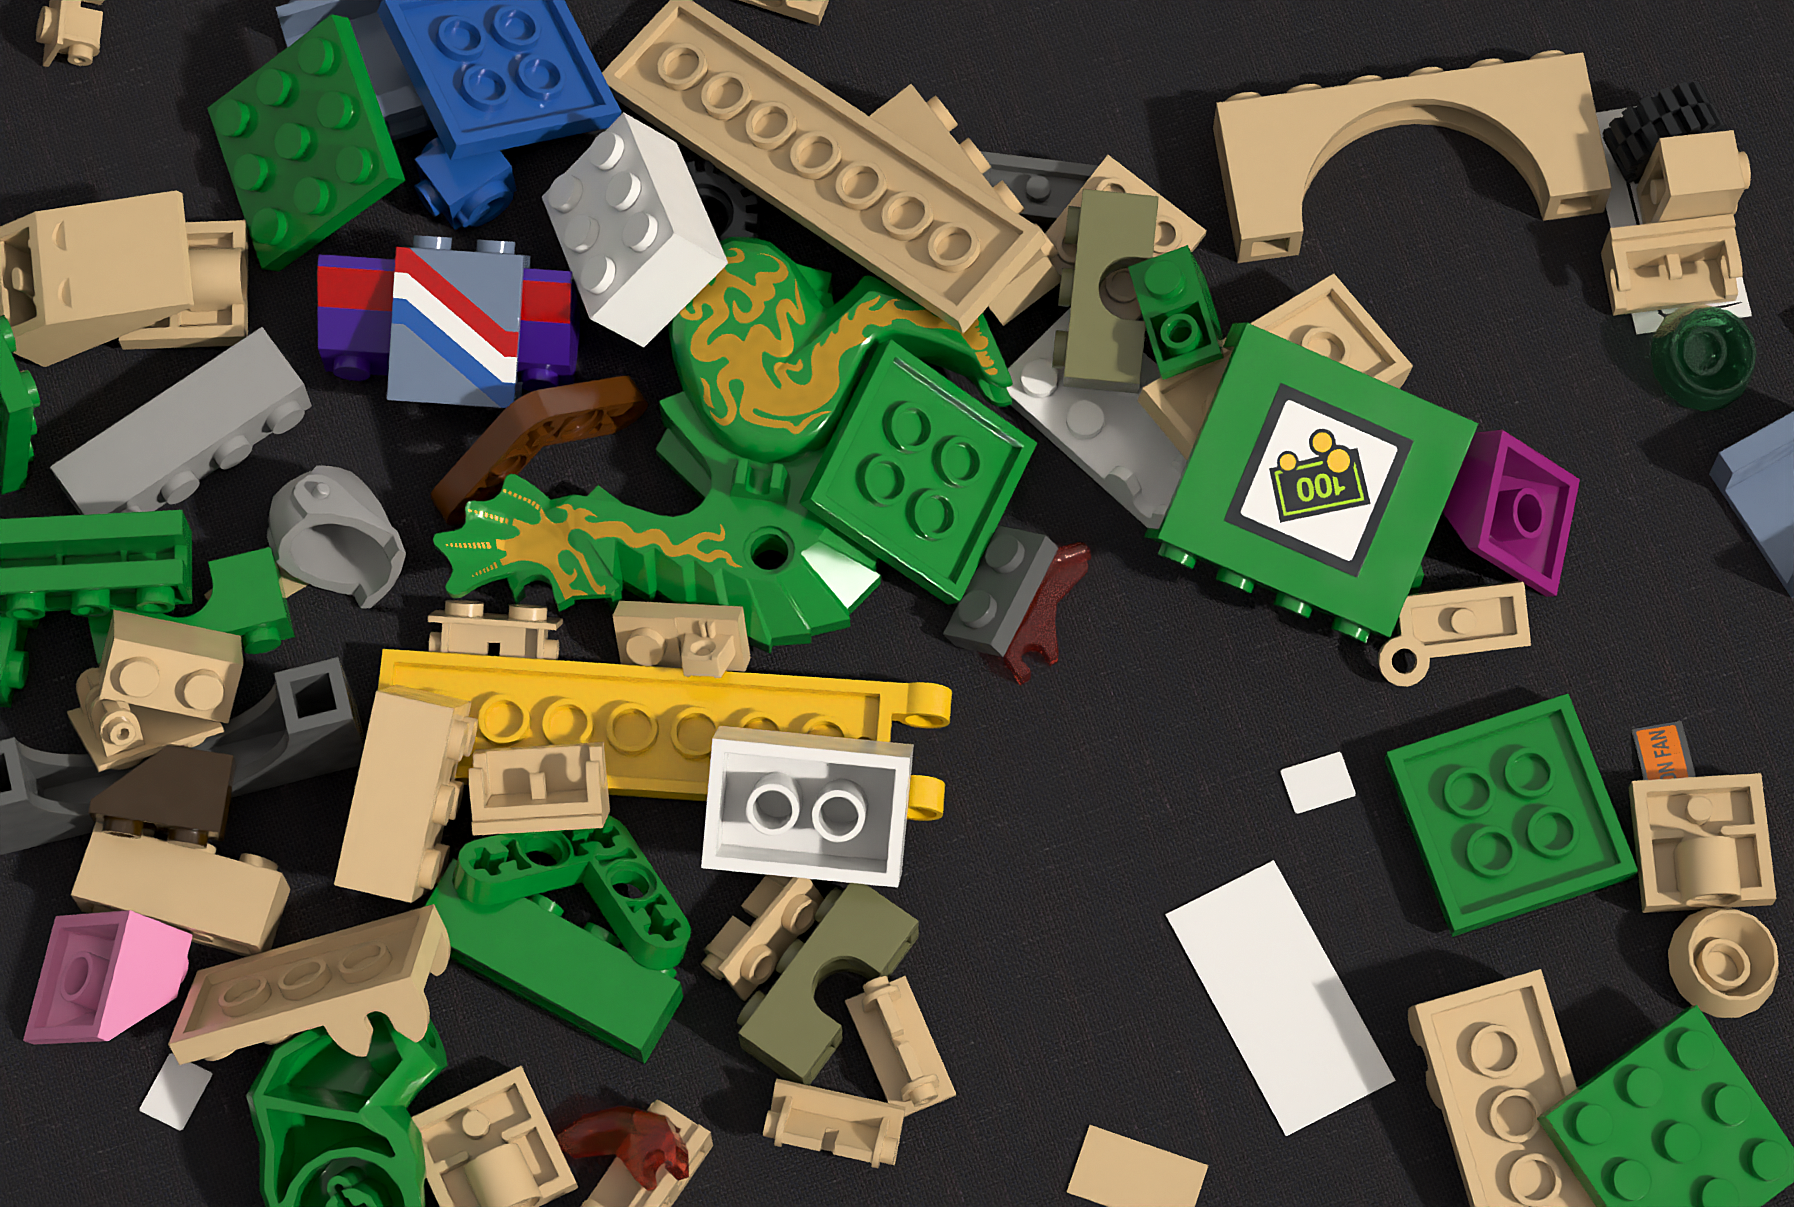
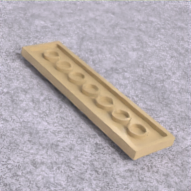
(823, 162)

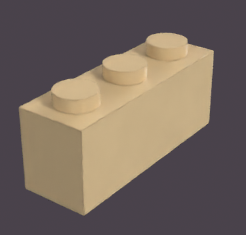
(191, 889)

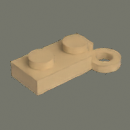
(1456, 624)

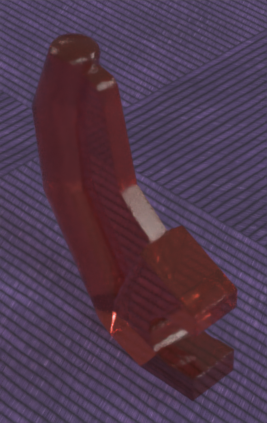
(1038, 626)
(635, 1136)

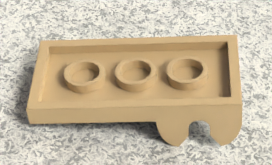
(1319, 319)
(316, 984)
(1492, 1072)

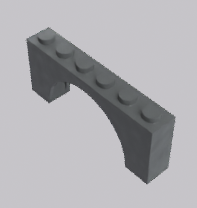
(293, 734)

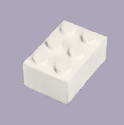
(634, 230)
(807, 806)

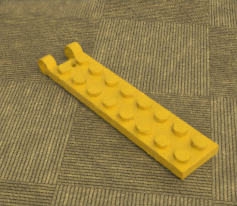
(657, 719)

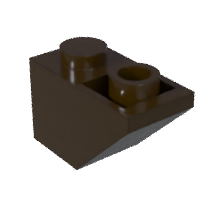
(171, 793)

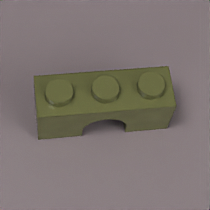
(1110, 235)
(856, 935)

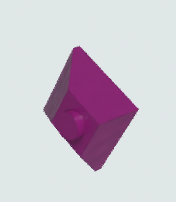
(1514, 508)

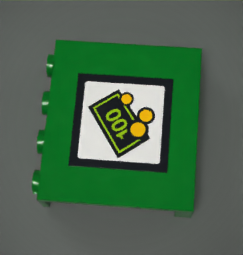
(1314, 484)

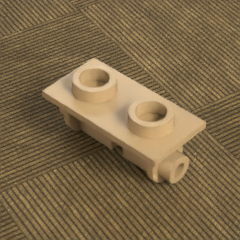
(70, 30)
(470, 630)
(749, 954)
(900, 1045)
(834, 1123)

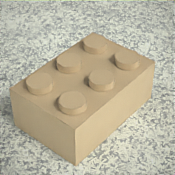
(405, 793)

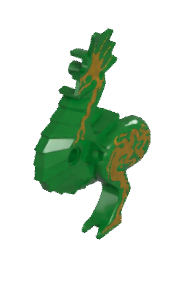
(763, 390)

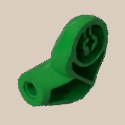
(339, 1122)

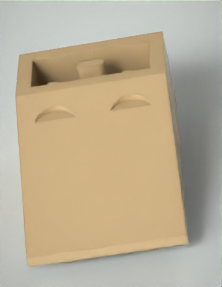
(93, 273)

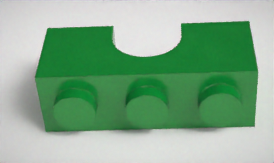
(244, 602)

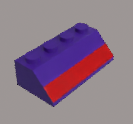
(357, 321)

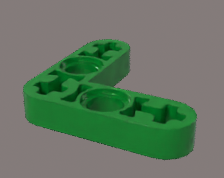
(603, 861)

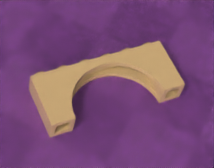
(1527, 110)

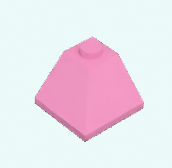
(105, 976)

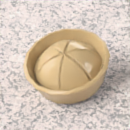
(1723, 962)

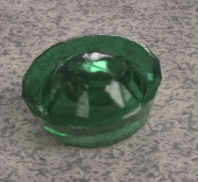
(1687, 345)

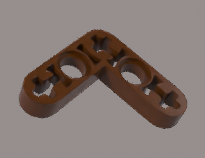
(525, 427)

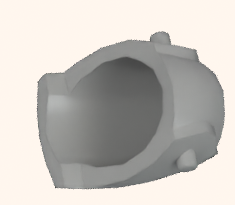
(335, 535)

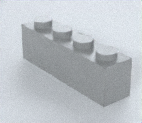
(186, 432)

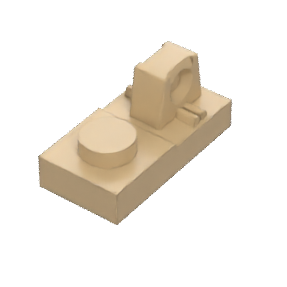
(685, 636)

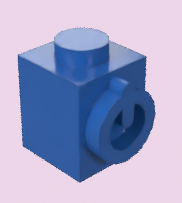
(465, 188)

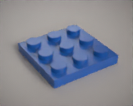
(499, 71)

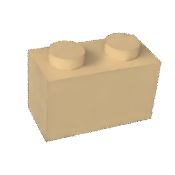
(1693, 177)
(170, 666)

